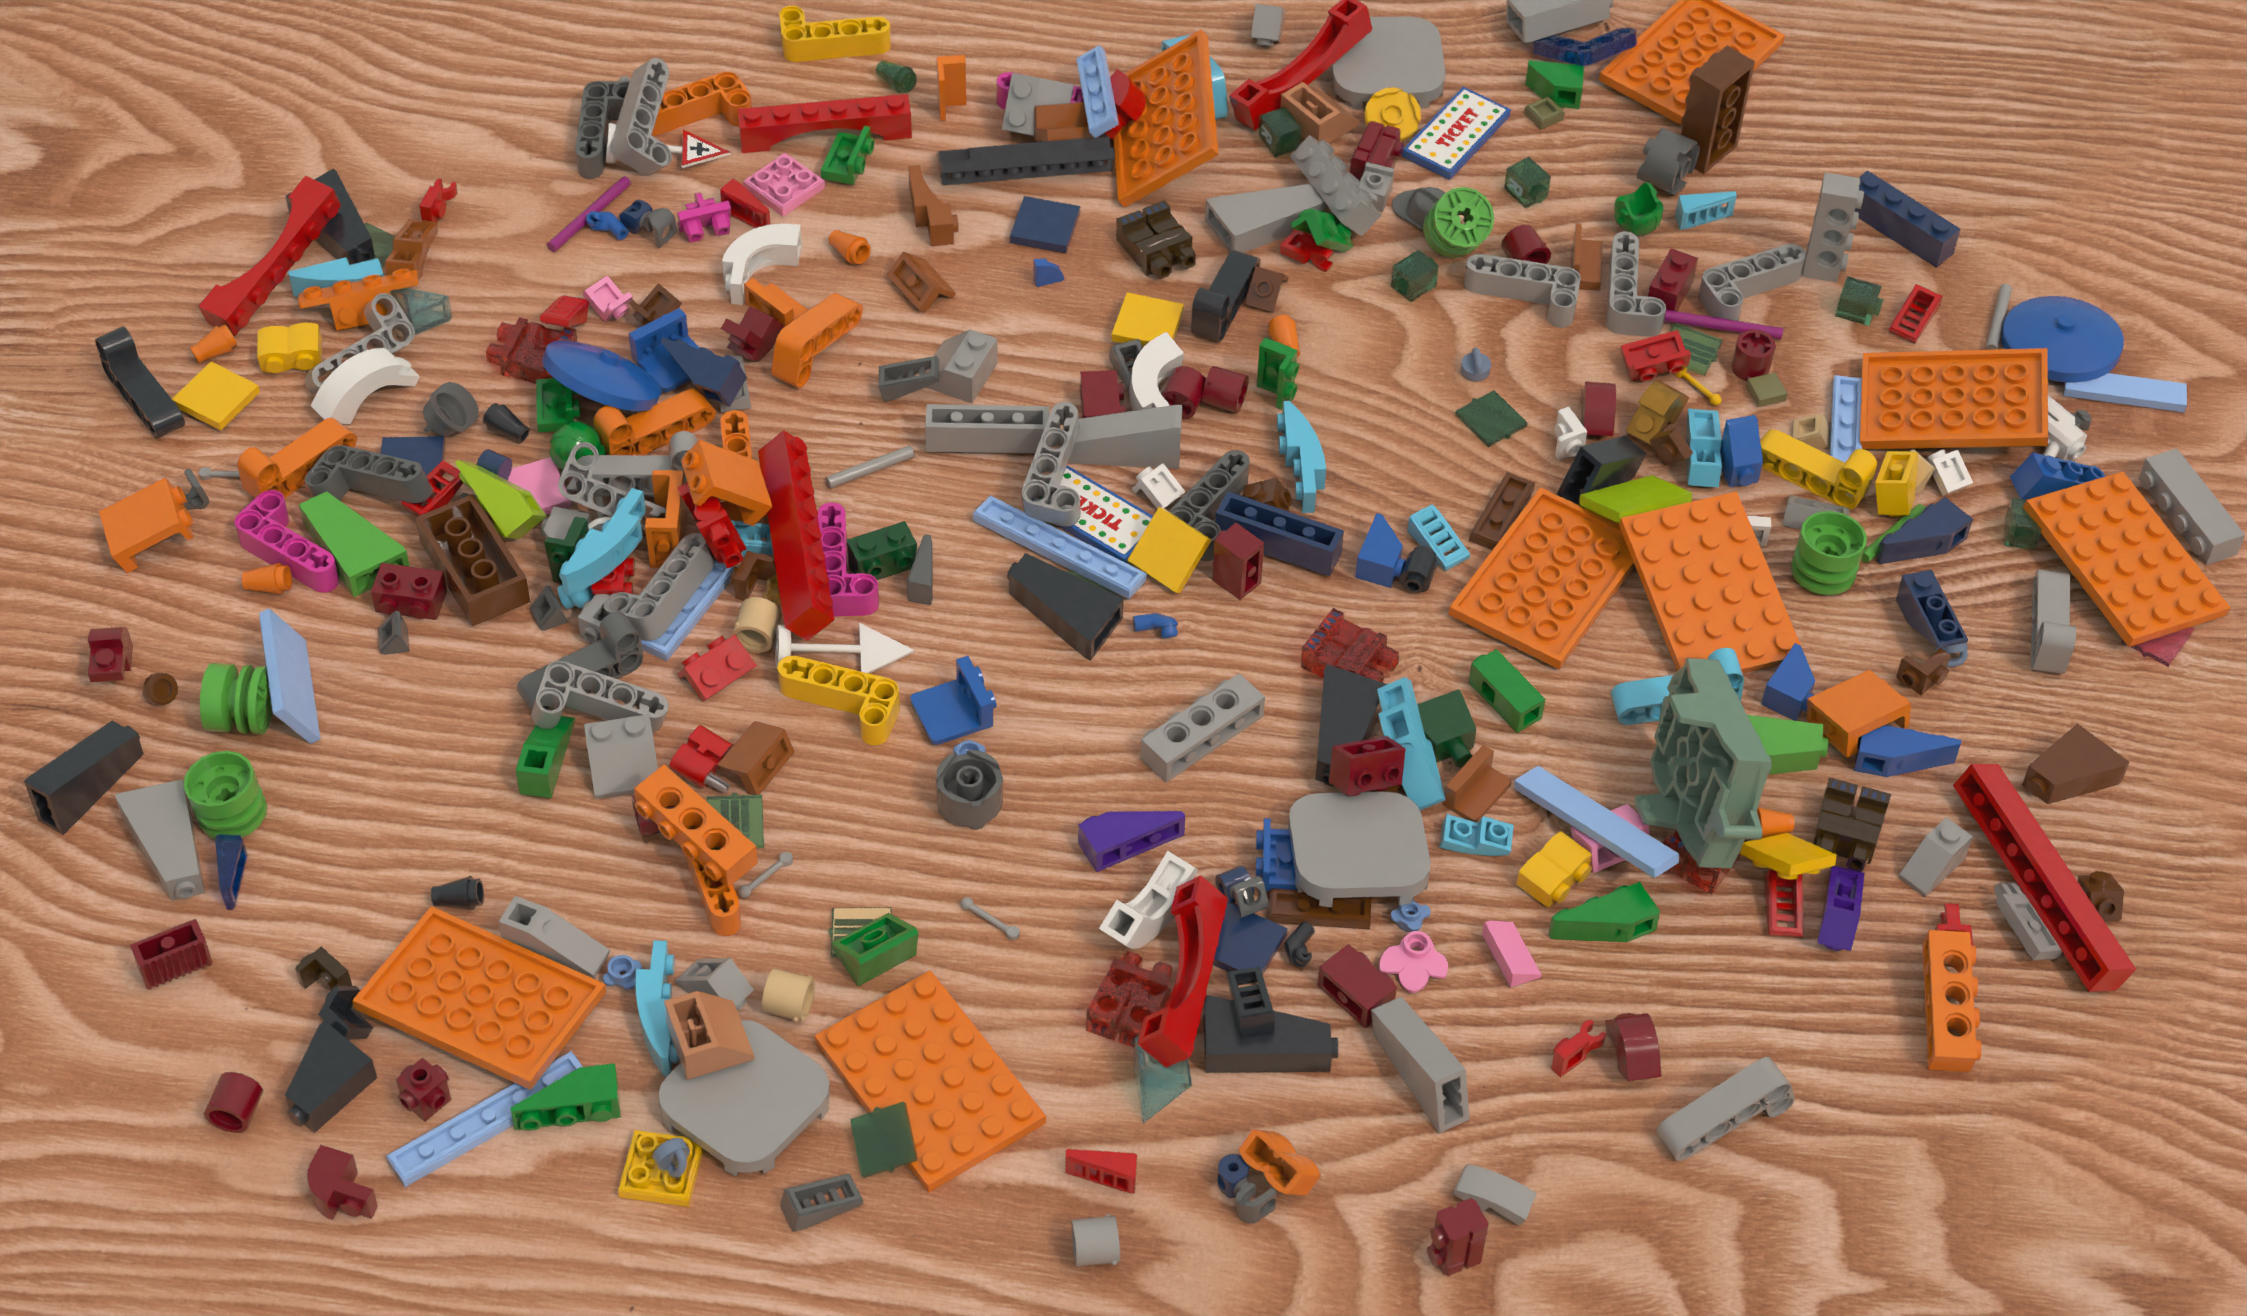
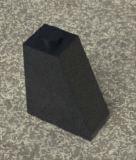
(1601, 466)
(327, 1078)

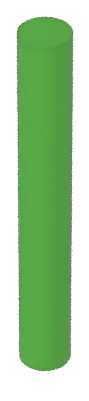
(1873, 549)

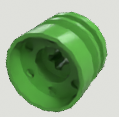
(1443, 224)
(1828, 553)
(235, 698)
(225, 794)

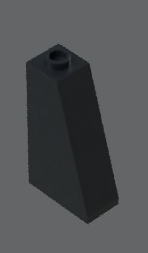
(345, 233)
(1066, 604)
(1347, 714)
(82, 775)
(1293, 1047)

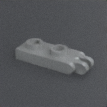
(2026, 922)

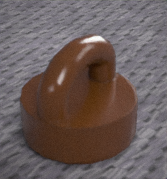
(160, 689)

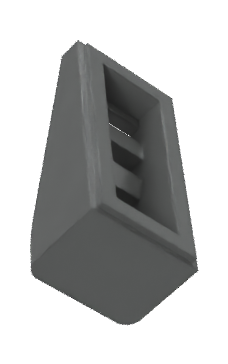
(1124, 351)
(899, 378)
(921, 574)
(802, 1214)

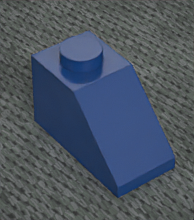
(1741, 451)
(1380, 554)
(1790, 685)

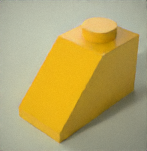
(1897, 483)

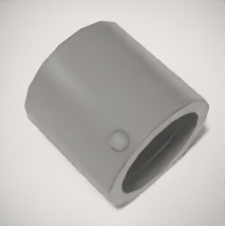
(1095, 1241)

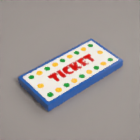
(1456, 133)
(1105, 518)

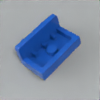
(1277, 862)

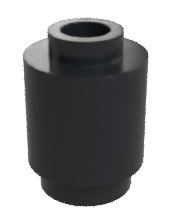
(1419, 569)

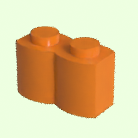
(1278, 1160)

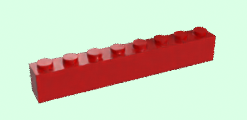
(796, 536)
(2044, 878)

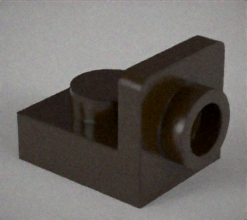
(324, 967)

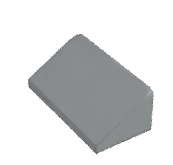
(1800, 508)

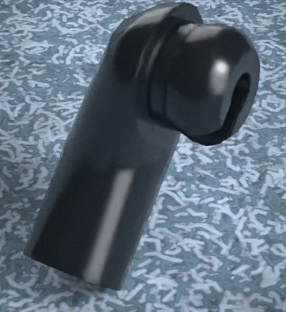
(1296, 947)

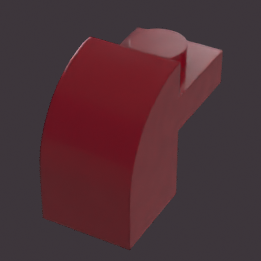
(753, 335)
(1599, 408)
(109, 654)
(1635, 1045)
(332, 1185)

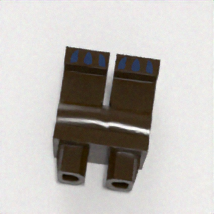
(1155, 240)
(1849, 836)

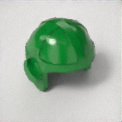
(1639, 211)
(570, 435)

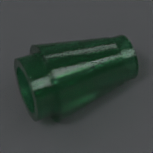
(898, 76)

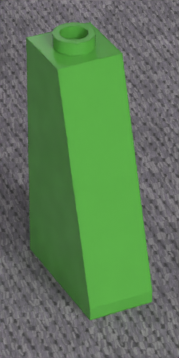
(351, 540)
(1790, 743)

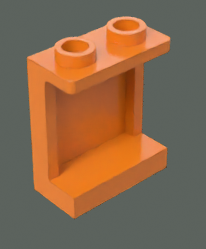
(728, 477)
(145, 521)
(666, 532)
(1857, 709)

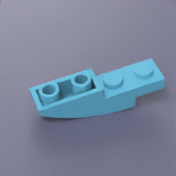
(1302, 453)
(605, 549)
(1403, 724)
(650, 996)

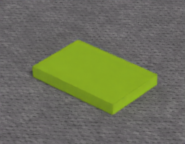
(1634, 498)

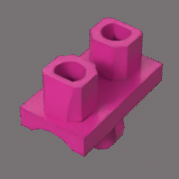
(704, 214)

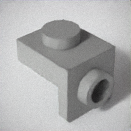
(591, 617)

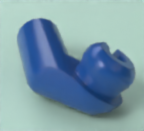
(607, 222)
(1156, 621)

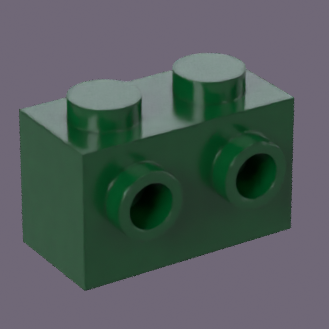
(882, 551)

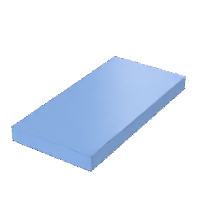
(289, 676)

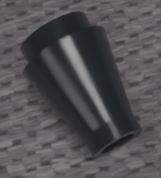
(504, 422)
(462, 893)

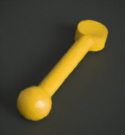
(1715, 399)

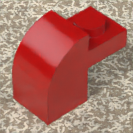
(1128, 99)

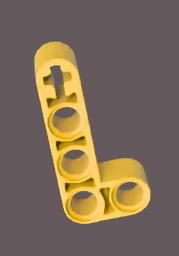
(831, 38)
(1817, 471)
(846, 690)

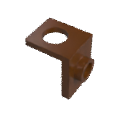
(1264, 289)

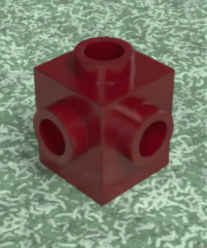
(423, 1089)

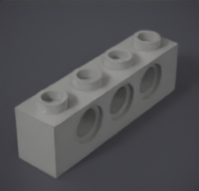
(1832, 226)
(1202, 727)

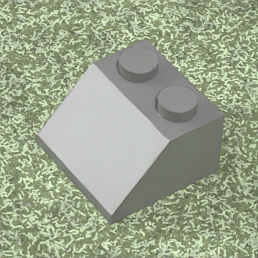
(1025, 94)
(965, 364)
(620, 754)

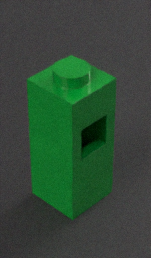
(1506, 690)

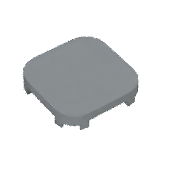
(1394, 54)
(1358, 846)
(748, 1109)

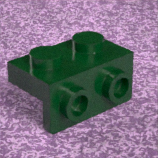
(562, 550)

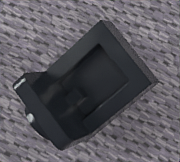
(342, 1016)

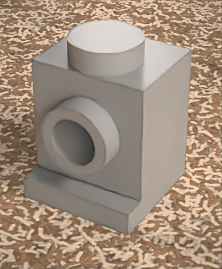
(1378, 183)

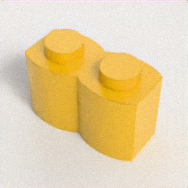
(289, 347)
(1555, 869)

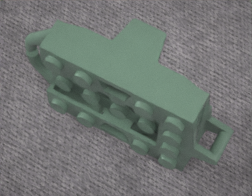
(1706, 766)

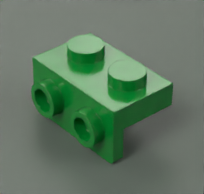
(848, 156)
(1325, 228)
(1277, 370)
(555, 405)

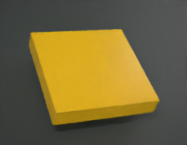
(1146, 319)
(216, 395)
(1169, 550)
(1788, 855)
(644, 1179)

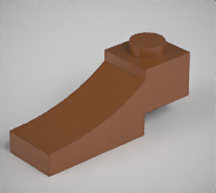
(931, 211)
(411, 246)

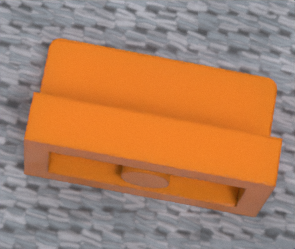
(951, 82)
(772, 302)

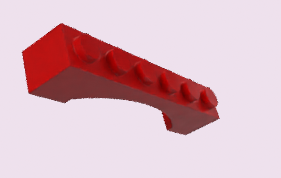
(1342, 30)
(768, 125)
(237, 301)
(1199, 918)

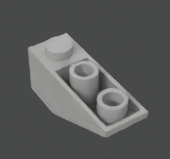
(551, 937)

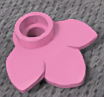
(1411, 965)

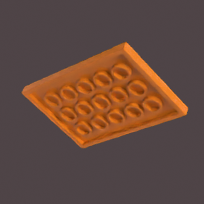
(1678, 42)
(1177, 121)
(1954, 399)
(2126, 558)
(1546, 578)
(1709, 582)
(480, 997)
(933, 1058)

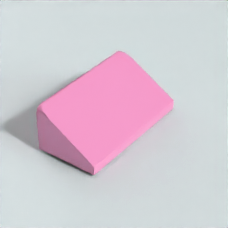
(1510, 952)

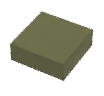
(1544, 113)
(1767, 389)

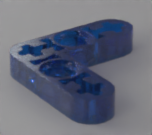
(1586, 52)

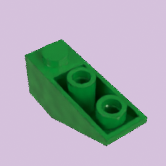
(543, 758)
(1610, 918)
(578, 1097)

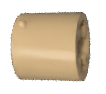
(757, 624)
(788, 995)

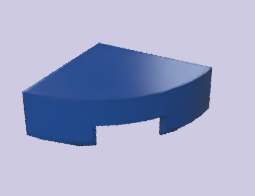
(1046, 272)

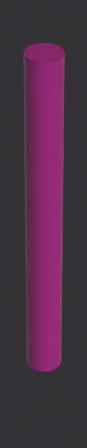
(580, 221)
(1719, 323)

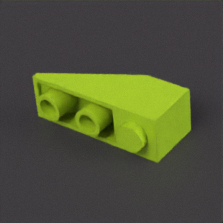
(508, 504)

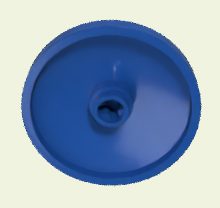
(2078, 336)
(601, 375)

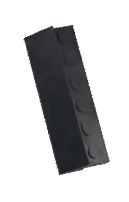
(1025, 160)

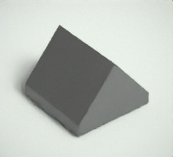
(547, 610)
(393, 635)

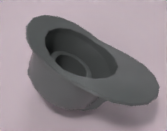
(1415, 204)
(450, 410)

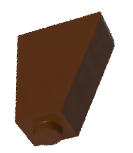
(2074, 767)

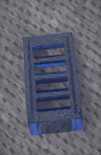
(231, 866)

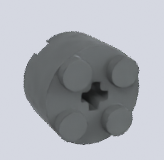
(1668, 161)
(969, 789)

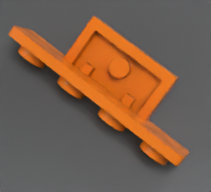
(350, 298)

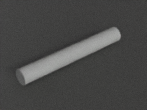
(1998, 317)
(869, 466)

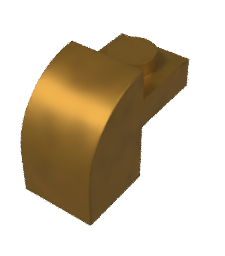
(1657, 407)

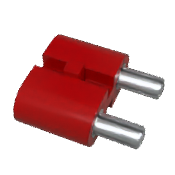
(700, 759)

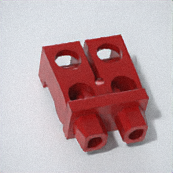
(716, 528)

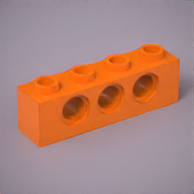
(666, 789)
(1943, 1049)

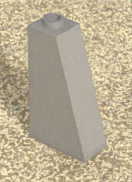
(1545, 18)
(1259, 217)
(1131, 438)
(165, 833)
(1423, 1063)

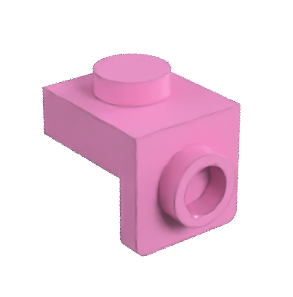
(607, 299)

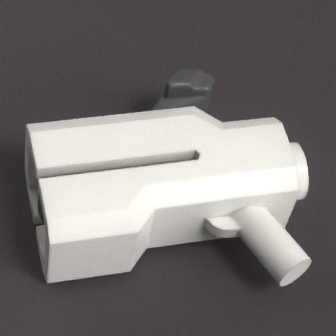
(2065, 433)

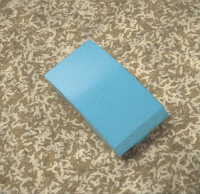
(1482, 838)

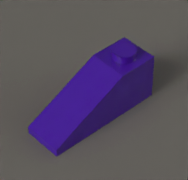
(1123, 835)
(1841, 909)

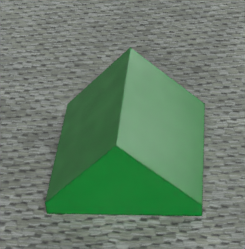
(876, 947)

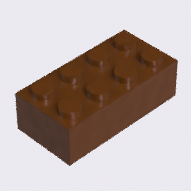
(1717, 105)
(473, 560)

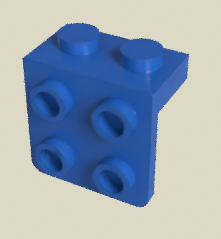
(651, 354)
(955, 706)

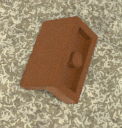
(1061, 122)
(1587, 260)
(918, 280)
(758, 756)
(1475, 786)

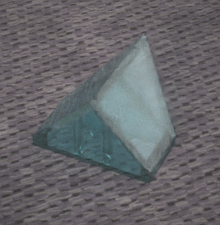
(423, 308)
(1157, 1084)

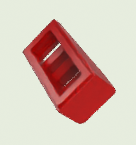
(745, 205)
(1924, 297)
(566, 312)
(442, 496)
(1772, 881)
(1103, 1167)

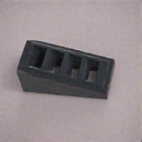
(1254, 1020)

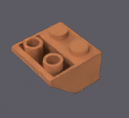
(1317, 113)
(706, 1033)

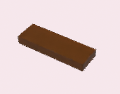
(1502, 510)
(1294, 908)

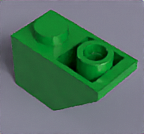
(1558, 81)

